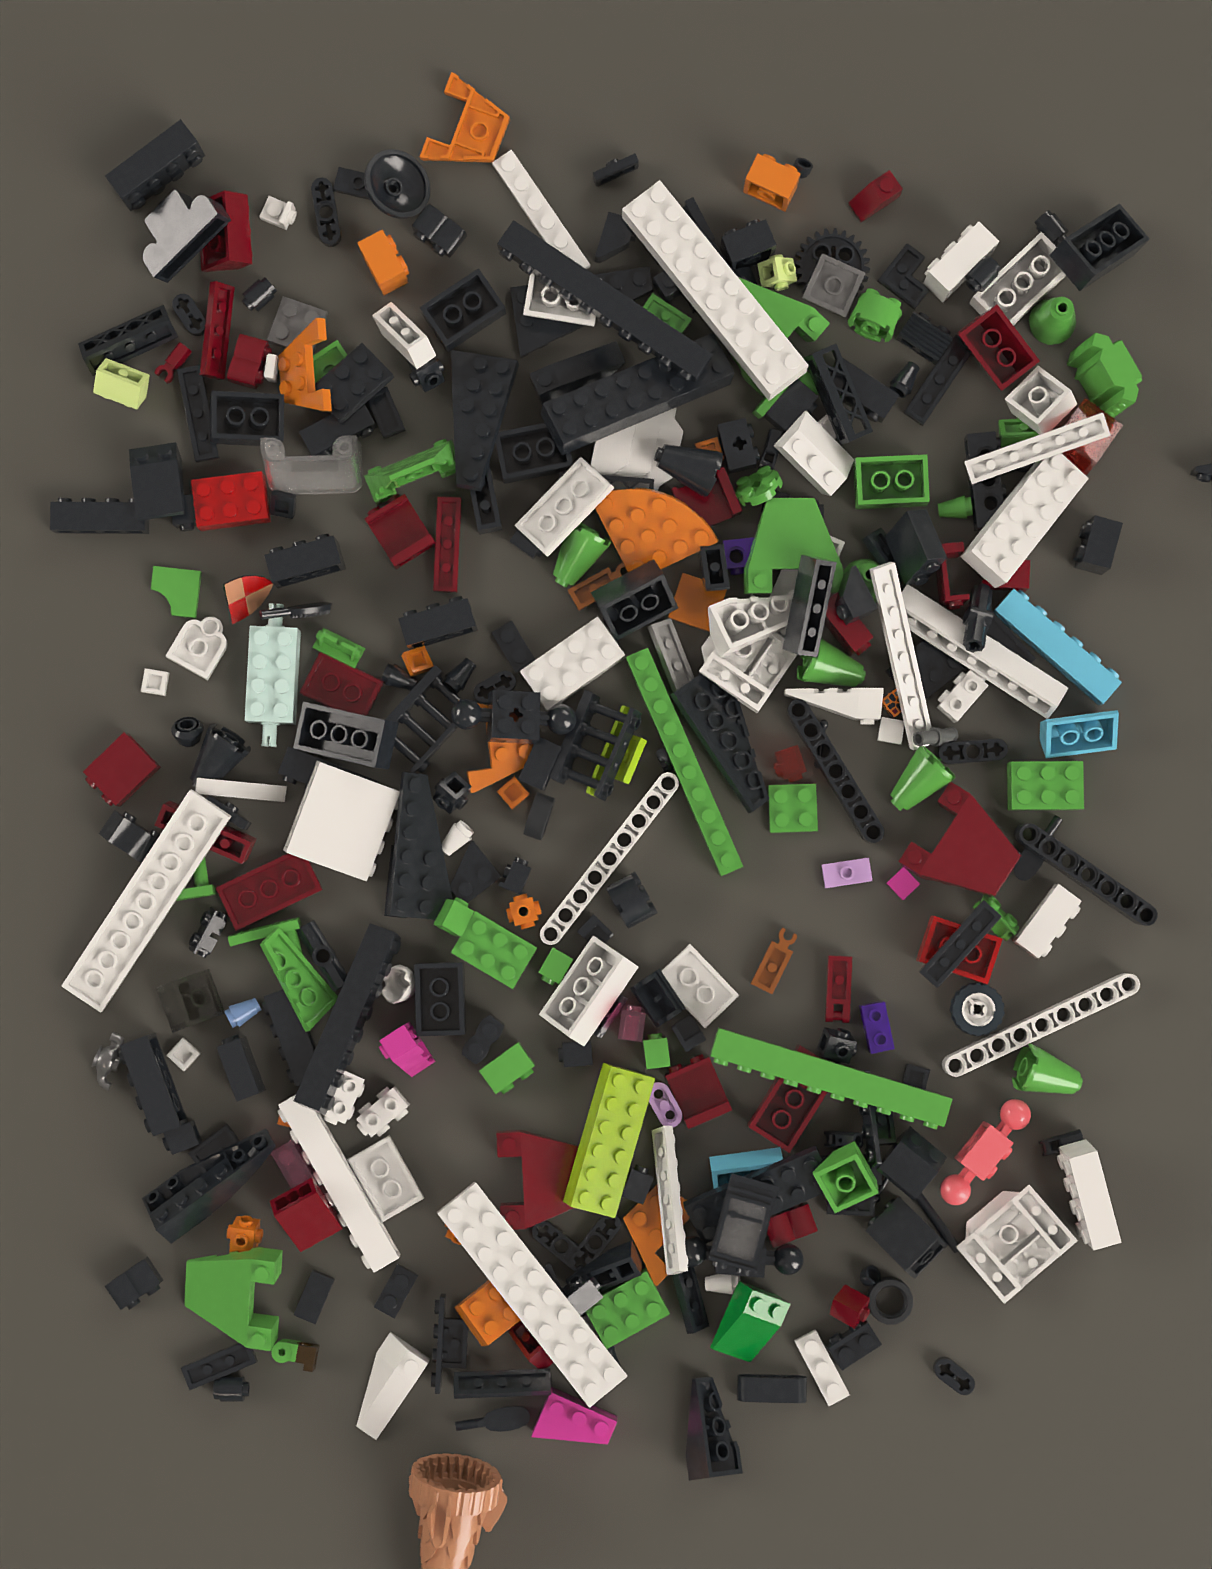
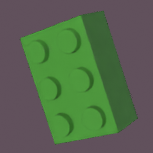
(891, 481)
(1045, 785)
(494, 950)
(627, 1309)

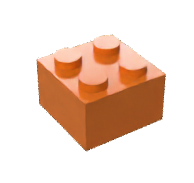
(771, 181)
(380, 256)
(486, 1314)

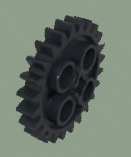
(808, 260)

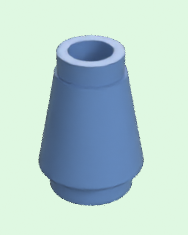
(242, 1012)

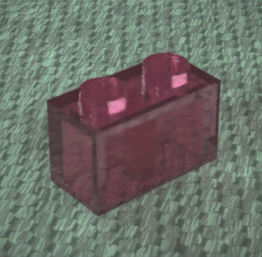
(632, 1023)
(292, 1163)

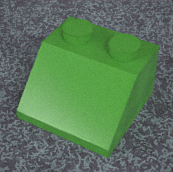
(846, 1177)

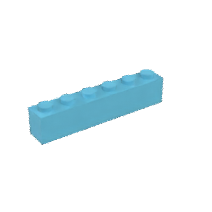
(1057, 647)

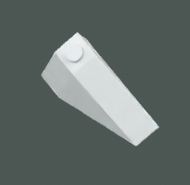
(742, 622)
(855, 703)
(391, 1379)

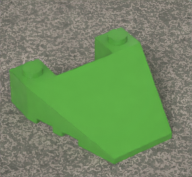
(788, 316)
(385, 480)
(783, 534)
(224, 1289)

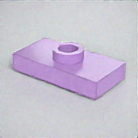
(846, 872)

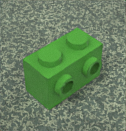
(507, 1068)

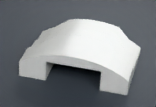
(633, 450)
(748, 672)
(1014, 1241)

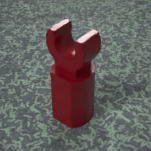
(174, 361)

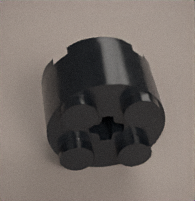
(631, 900)

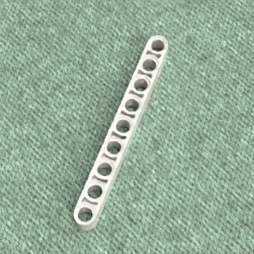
(612, 846)
(1052, 1024)

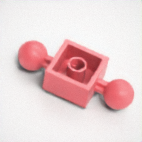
(984, 1151)

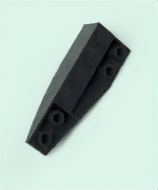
(194, 1196)

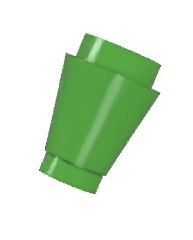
(956, 508)

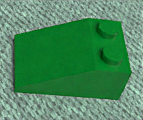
(749, 1321)

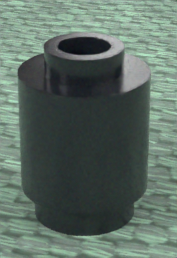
(1051, 227)
(982, 274)
(258, 294)
(231, 1389)

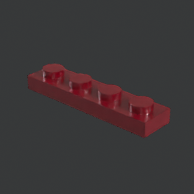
(217, 330)
(447, 544)

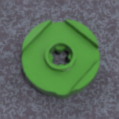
(758, 486)

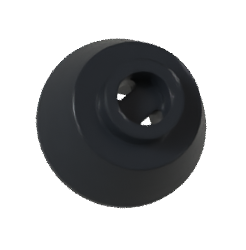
(187, 731)

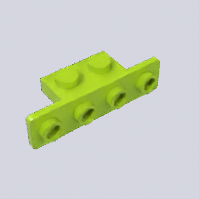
(630, 758)

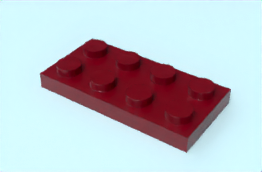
(268, 889)

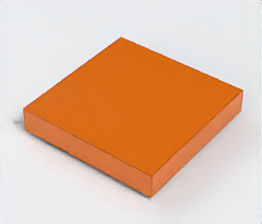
(694, 602)

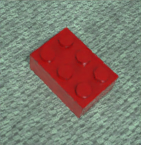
(231, 501)
(976, 965)

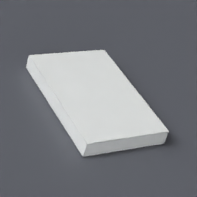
(699, 985)
(385, 1178)

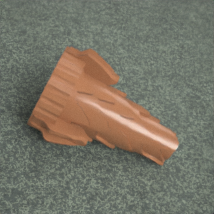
(454, 1501)

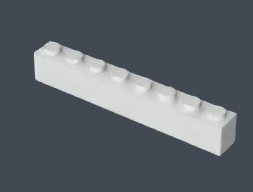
(993, 663)
(341, 1184)

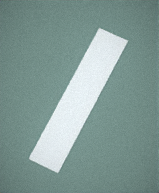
(240, 789)

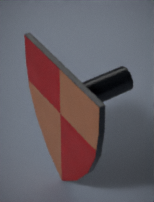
(245, 595)

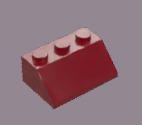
(232, 245)
(998, 347)

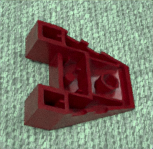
(971, 851)
(545, 1172)

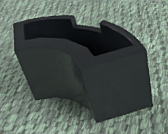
(128, 835)

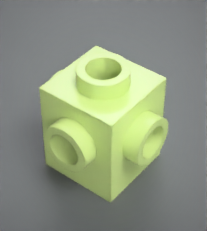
(777, 272)

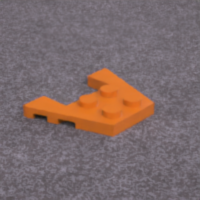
(477, 132)
(297, 369)
(504, 761)
(646, 1230)

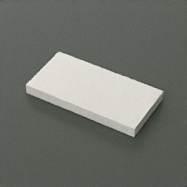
(564, 506)

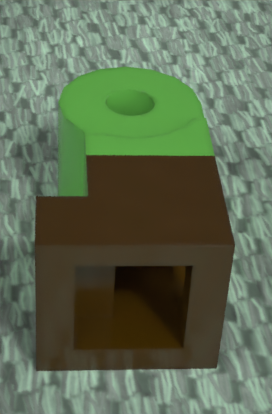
(297, 1352)

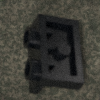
(853, 1344)

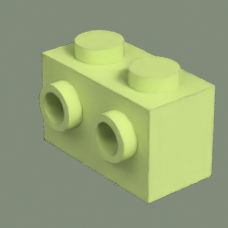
(121, 383)

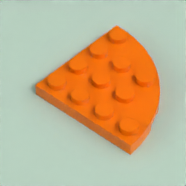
(652, 526)

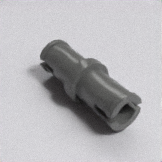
(935, 736)

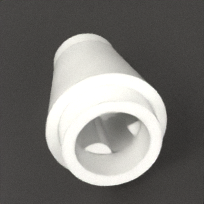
(456, 837)
(721, 1283)

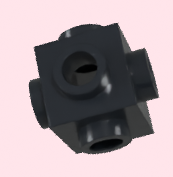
(428, 375)
(451, 793)
(837, 1045)

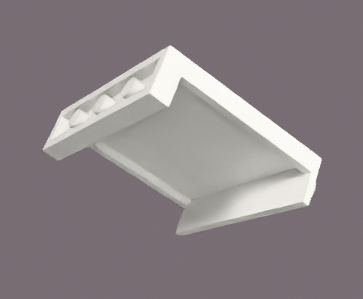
(342, 821)

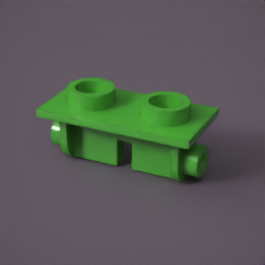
(338, 647)
(1006, 923)

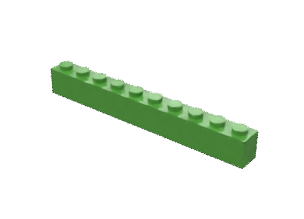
(684, 762)
(830, 1077)

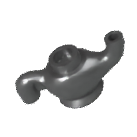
(107, 1060)

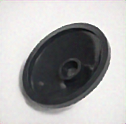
(406, 179)

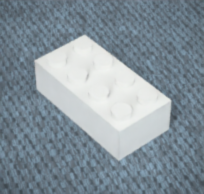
(1021, 281)
(573, 663)
(588, 991)
(1089, 1194)

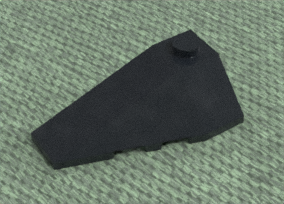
(709, 1442)

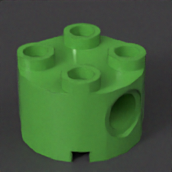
(875, 316)

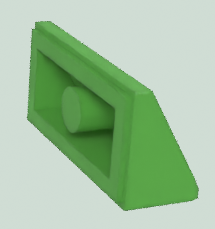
(1014, 431)

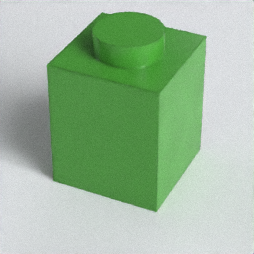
(454, 917)
(555, 966)
(656, 1051)

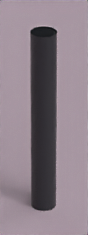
(937, 1222)

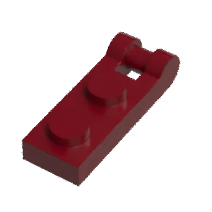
(838, 988)

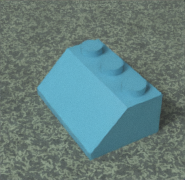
(1079, 734)
(741, 1164)

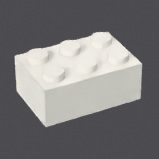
(959, 258)

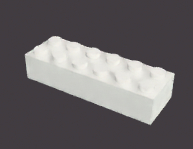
(1024, 518)

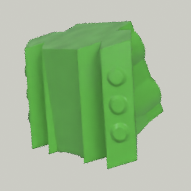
(1106, 373)

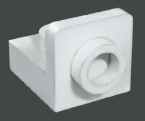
(278, 212)

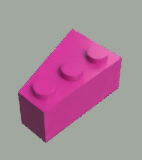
(406, 1050)
(572, 1420)

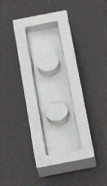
(822, 1367)

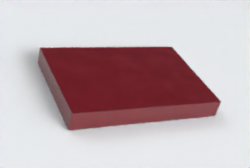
(341, 686)

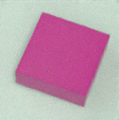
(903, 883)

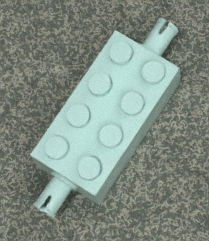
(272, 676)

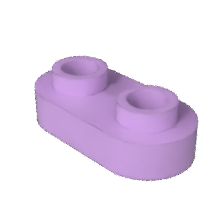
(664, 1104)

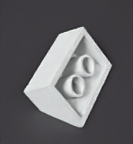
(548, 304)
(815, 454)

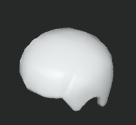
(399, 984)

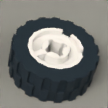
(963, 1007)

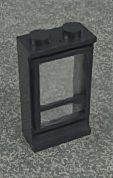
(743, 1224)

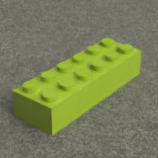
(608, 1140)

